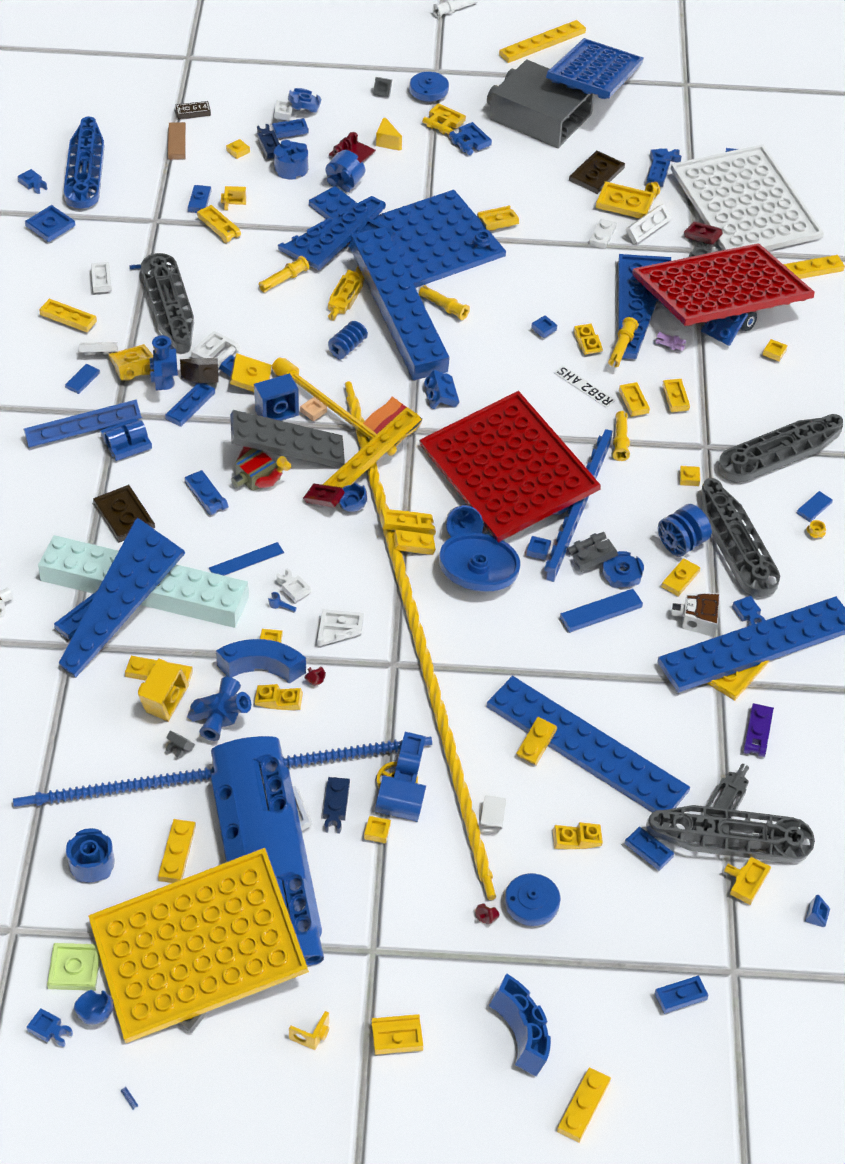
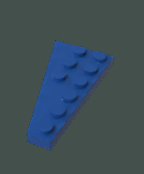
(331, 235)

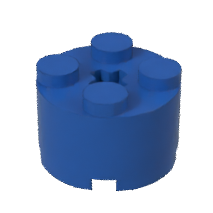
(291, 159)
(345, 170)
(90, 855)

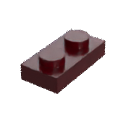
(703, 233)
(324, 495)

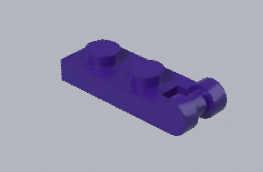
(758, 729)

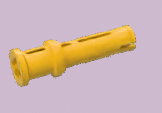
(290, 271)
(450, 305)
(625, 336)
(621, 441)

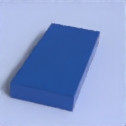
(82, 378)
(814, 506)

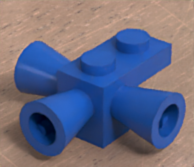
(164, 363)
(220, 708)

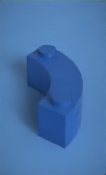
(261, 654)
(526, 1021)

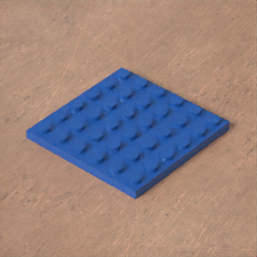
(438, 237)

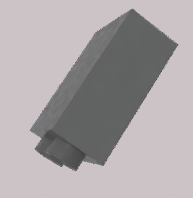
(538, 106)

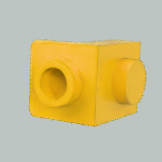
(233, 195)

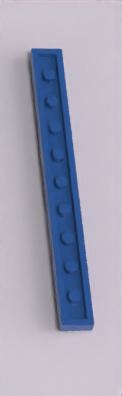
(575, 510)

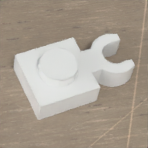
(293, 586)

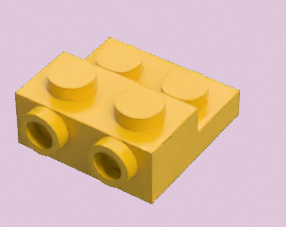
(132, 362)

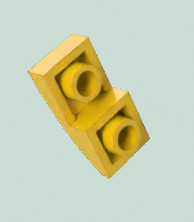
(587, 339)
(281, 699)
(580, 837)

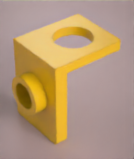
(312, 1040)

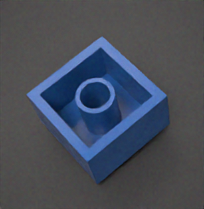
(277, 398)

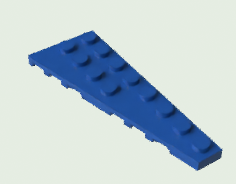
(634, 298)
(133, 575)

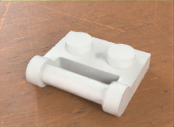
(213, 345)

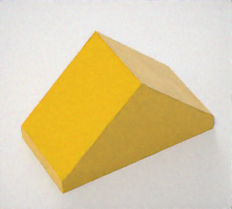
(388, 136)

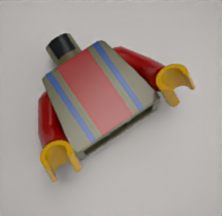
(257, 469)

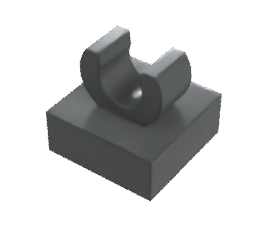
(382, 86)
(179, 742)

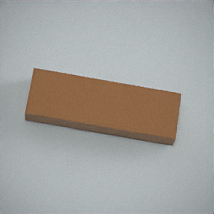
(177, 140)

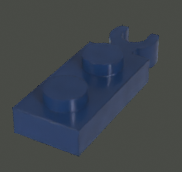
(267, 140)
(336, 802)

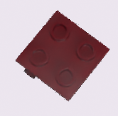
(351, 144)

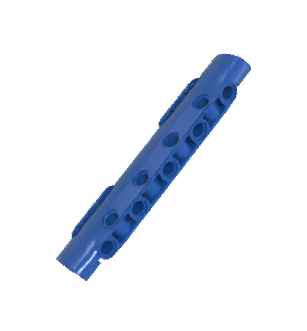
(250, 826)

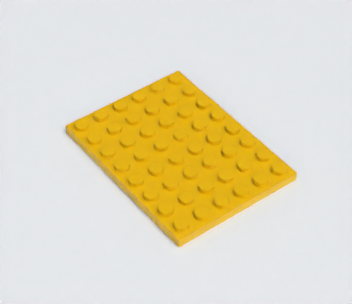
(196, 945)

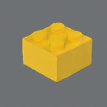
(163, 689)

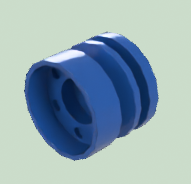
(684, 529)

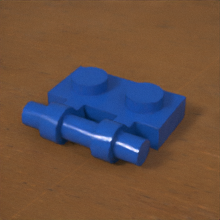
(474, 136)

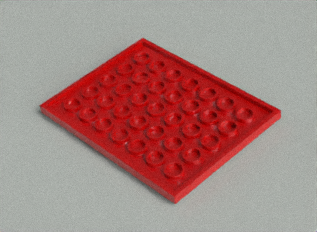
(722, 284)
(509, 465)

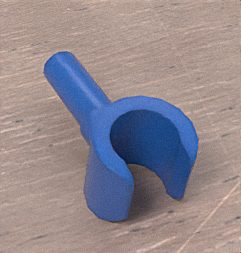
(276, 602)

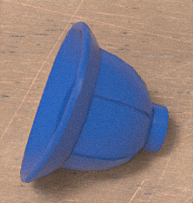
(464, 520)

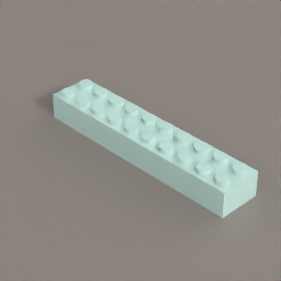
(181, 591)

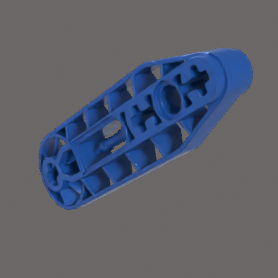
(79, 187)

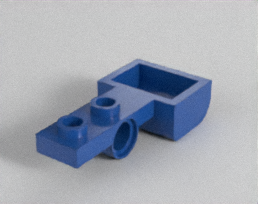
(402, 794)

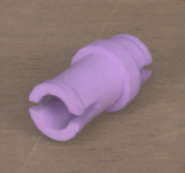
(670, 341)

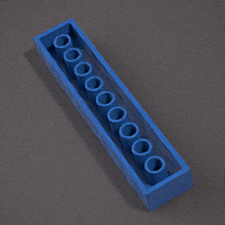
(399, 303)

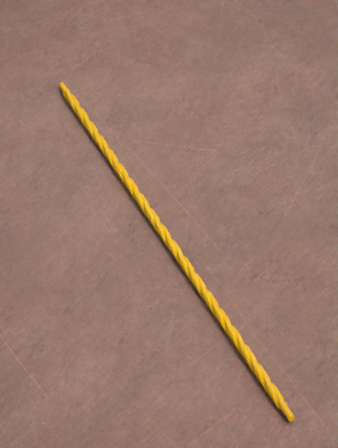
(427, 667)

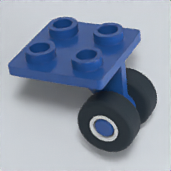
(727, 328)

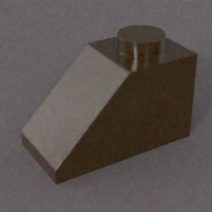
(200, 370)

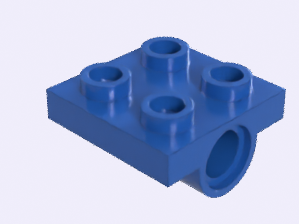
(126, 438)

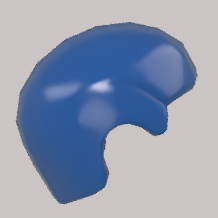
(354, 498)
(93, 1007)

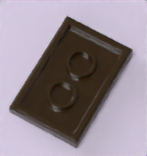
(596, 171)
(120, 511)

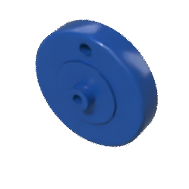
(429, 86)
(532, 899)

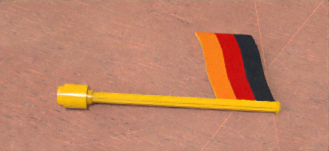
(370, 427)

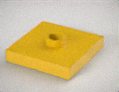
(249, 371)

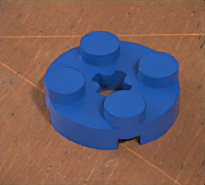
(304, 99)
(620, 578)

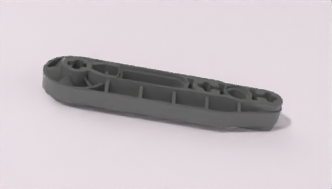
(157, 275)
(779, 448)
(752, 565)
(704, 829)

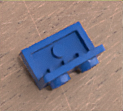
(441, 389)

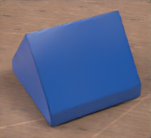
(817, 912)

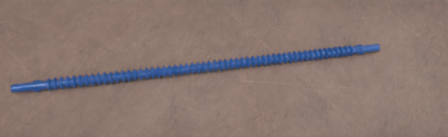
(40, 798)

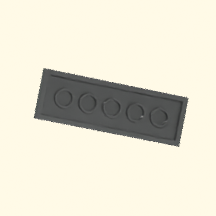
(287, 439)

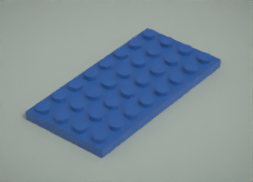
(595, 68)

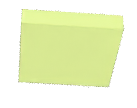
(74, 967)

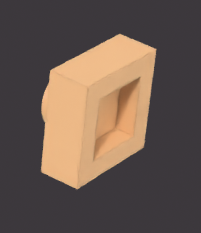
(313, 409)

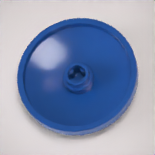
(479, 562)

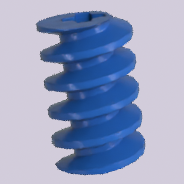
(347, 339)

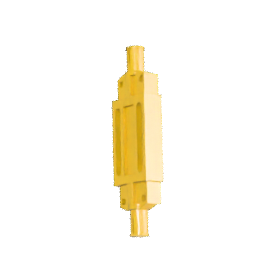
(345, 293)

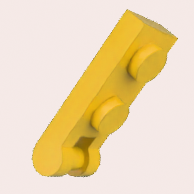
(219, 223)
(407, 521)

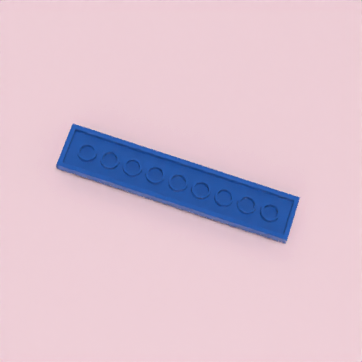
(754, 644)
(590, 747)

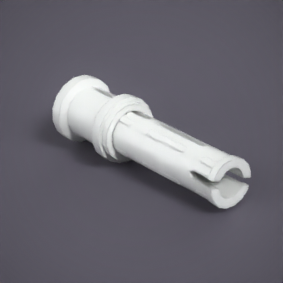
(449, 6)

